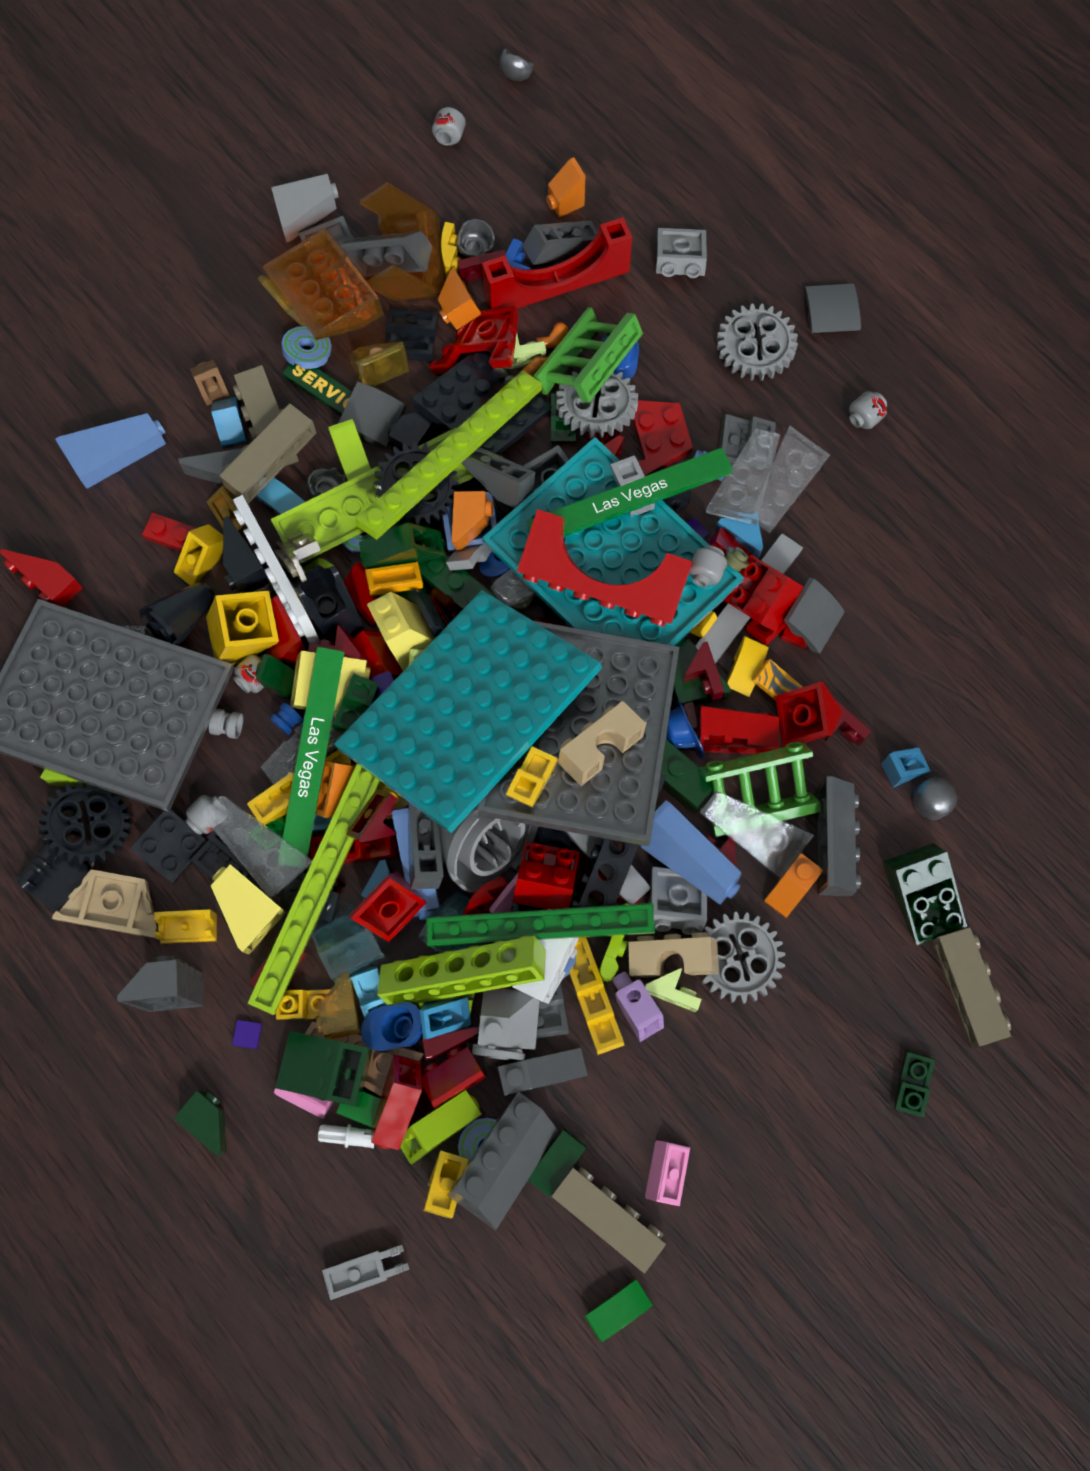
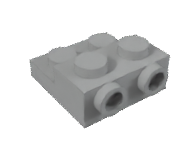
(681, 252)
(676, 902)

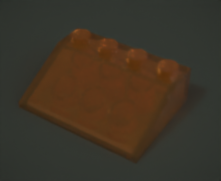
(324, 287)

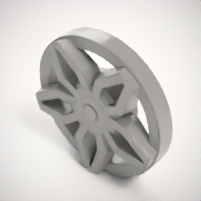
(498, 1052)

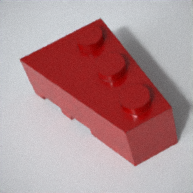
(737, 731)

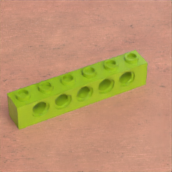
(463, 971)

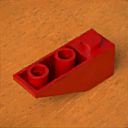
(47, 576)

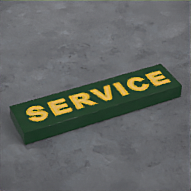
(319, 386)

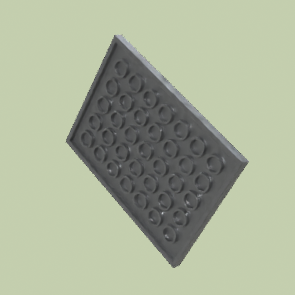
(106, 704)
(623, 795)

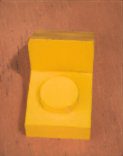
(443, 1177)

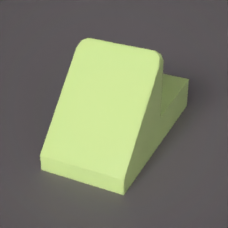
(526, 353)
(665, 989)

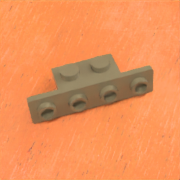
(297, 548)

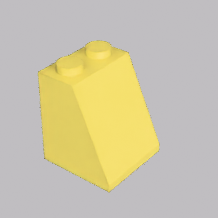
(401, 626)
(303, 674)
(245, 908)

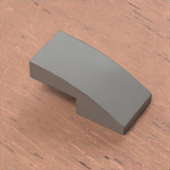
(626, 472)
(468, 557)

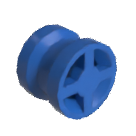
(286, 718)

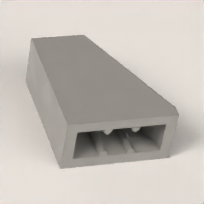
(304, 203)

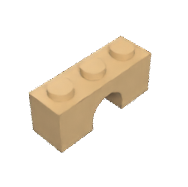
(616, 726)
(649, 955)

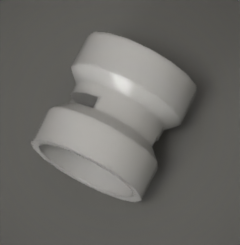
(226, 723)

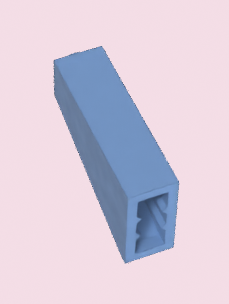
(110, 447)
(400, 820)
(691, 854)

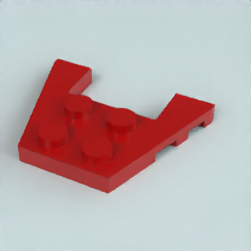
(489, 331)
(661, 434)

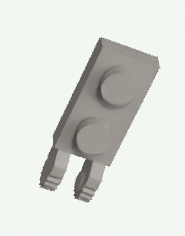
(361, 1272)

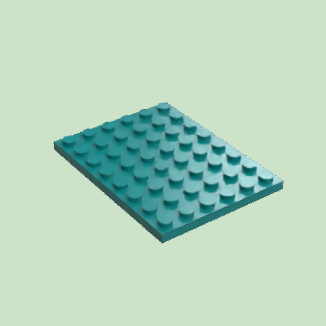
(611, 552)
(467, 709)

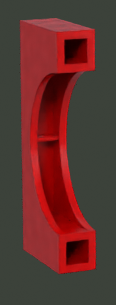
(602, 259)
(548, 560)

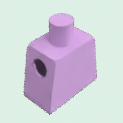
(642, 1015)

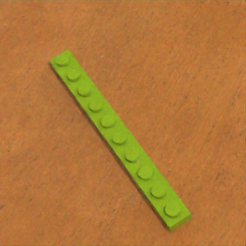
(448, 455)
(312, 894)

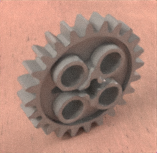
(780, 340)
(615, 406)
(763, 949)

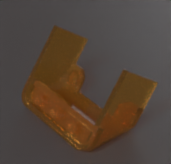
(403, 214)

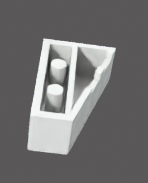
(557, 955)

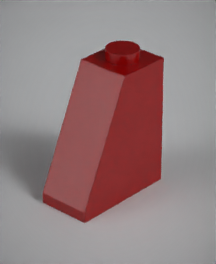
(397, 1102)

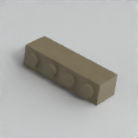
(258, 400)
(268, 453)
(971, 987)
(608, 1219)

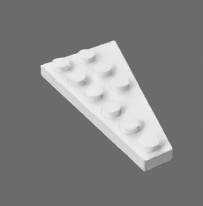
(275, 572)

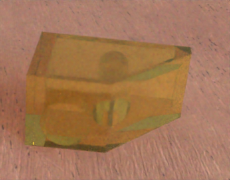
(338, 1010)

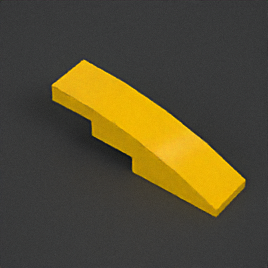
(274, 801)
(594, 1000)

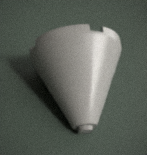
(483, 849)

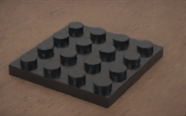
(466, 389)

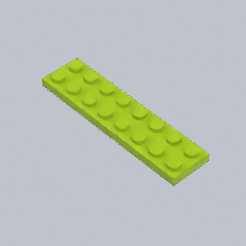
(333, 514)

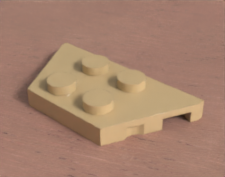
(111, 904)

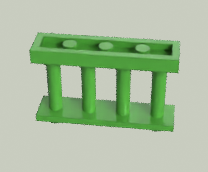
(600, 366)
(799, 805)

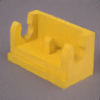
(186, 926)

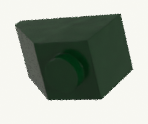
(205, 1121)

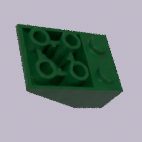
(926, 892)
(324, 1068)

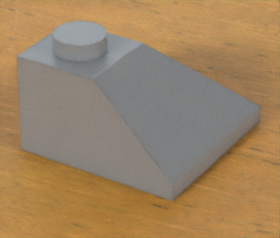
(508, 1019)

